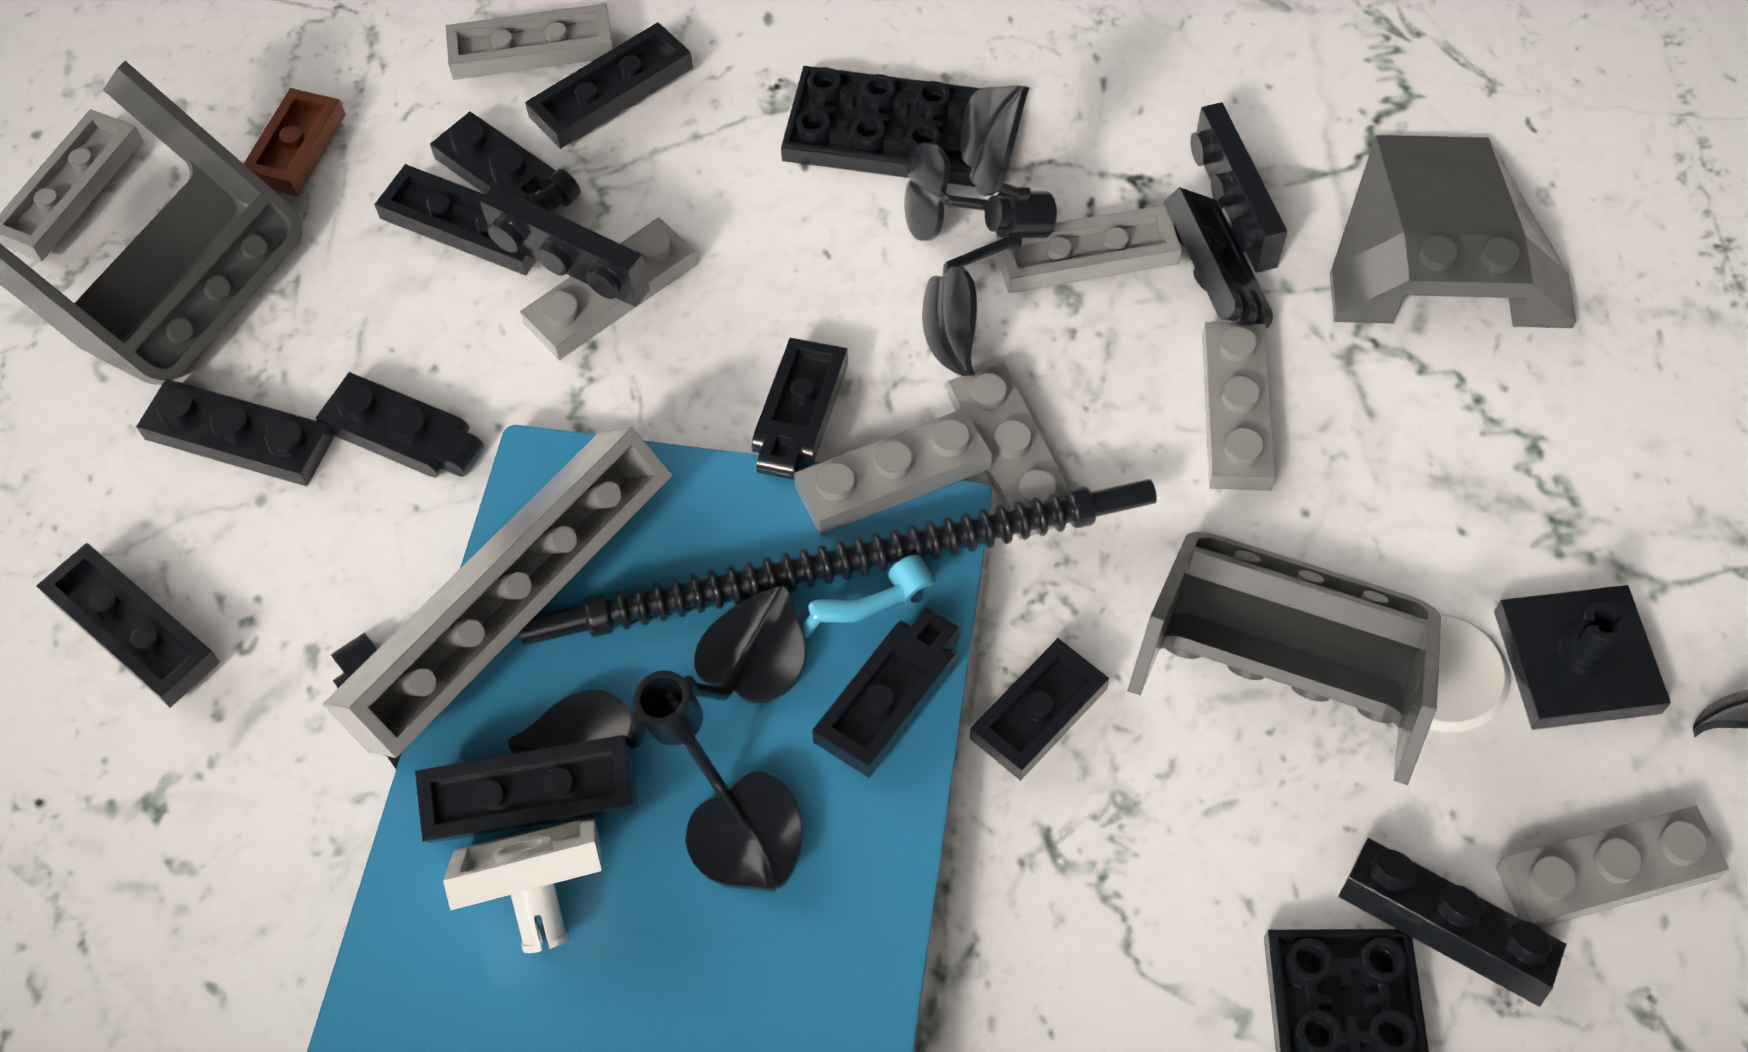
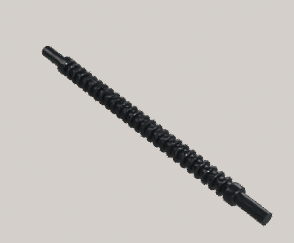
(600, 614)

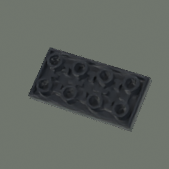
(874, 122)
(1344, 991)

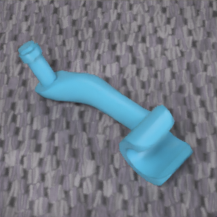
(906, 575)

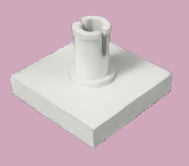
(526, 869)

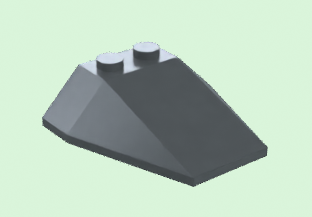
(1444, 224)

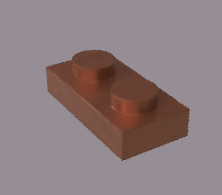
(295, 140)

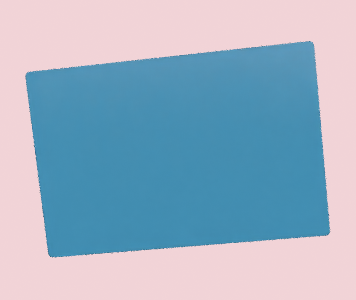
(652, 942)

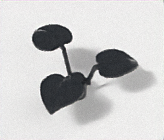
(1013, 213)
(756, 648)

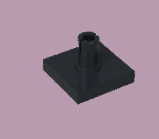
(1581, 657)

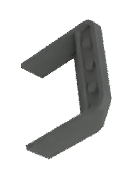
(185, 268)
(1303, 630)

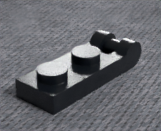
(490, 158)

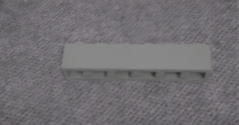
(496, 593)

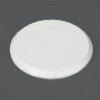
(1470, 677)

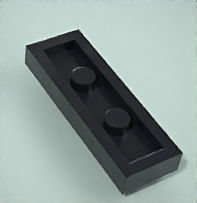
(609, 85)
(1238, 187)
(446, 215)
(565, 246)
(236, 432)
(128, 624)
(526, 789)
(1454, 921)

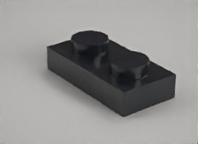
(1039, 708)

